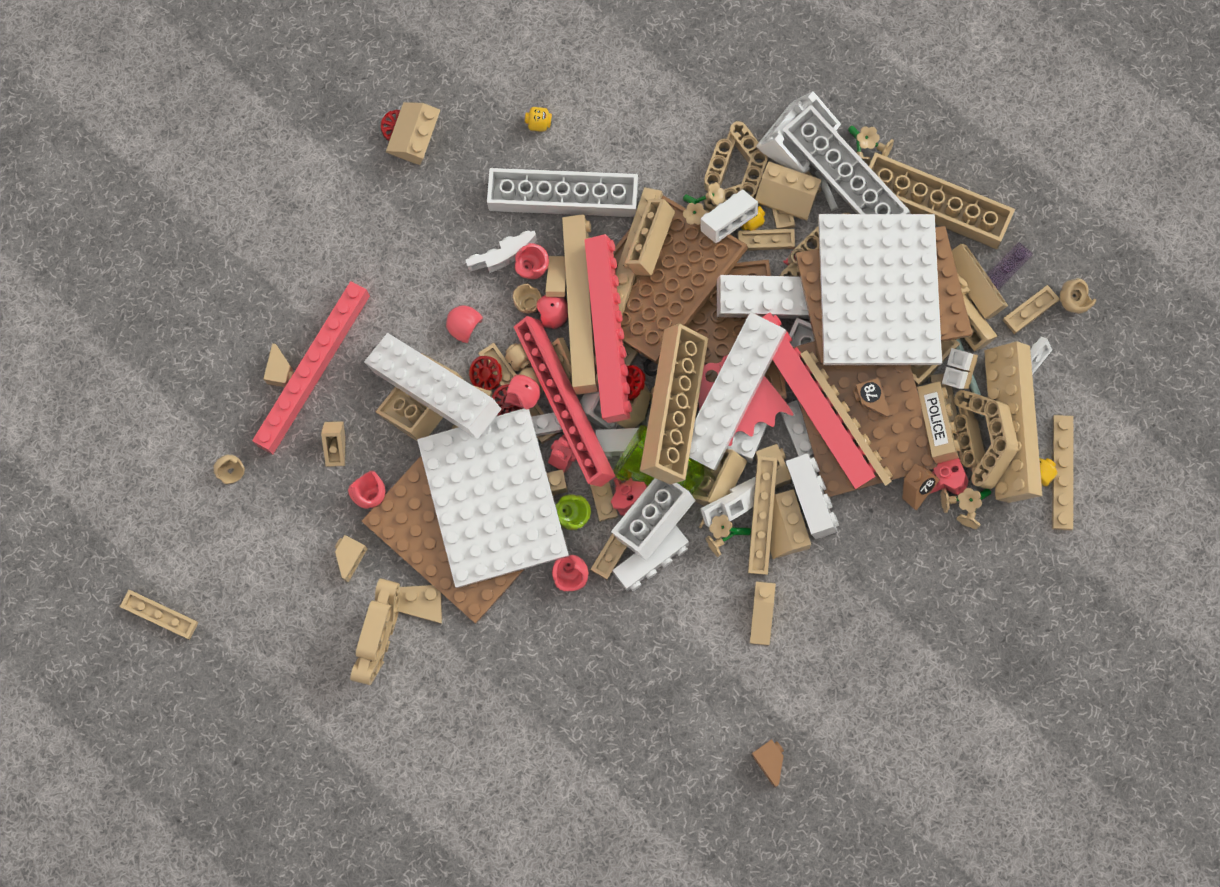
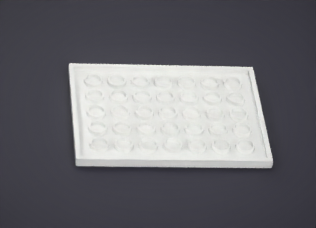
(879, 289)
(493, 499)

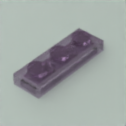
(1009, 265)

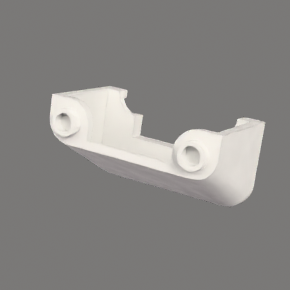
(779, 147)

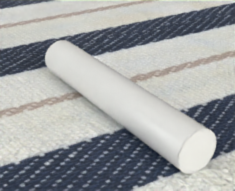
(827, 192)

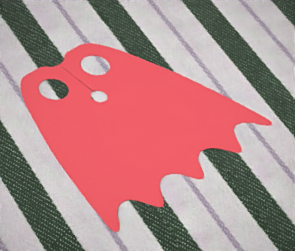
(762, 408)

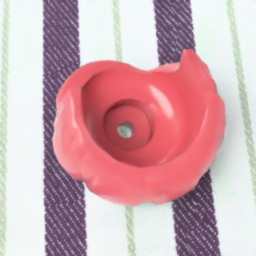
(532, 254)
(553, 316)
(462, 322)
(523, 392)
(367, 490)
(572, 575)

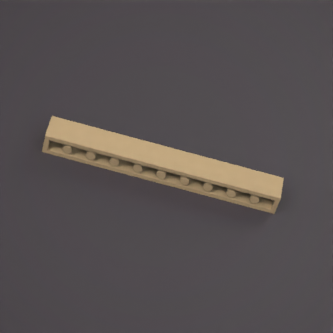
(579, 306)

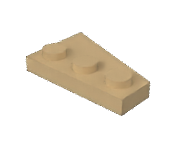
(421, 602)

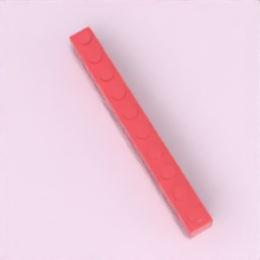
(607, 329)
(311, 368)
(564, 402)
(820, 412)

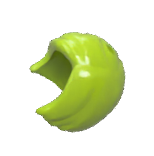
(575, 509)

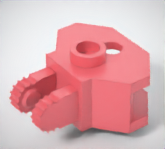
(561, 454)
(951, 477)
(626, 494)

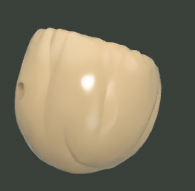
(1081, 301)

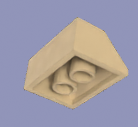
(413, 131)
(788, 190)
(720, 481)
(788, 527)

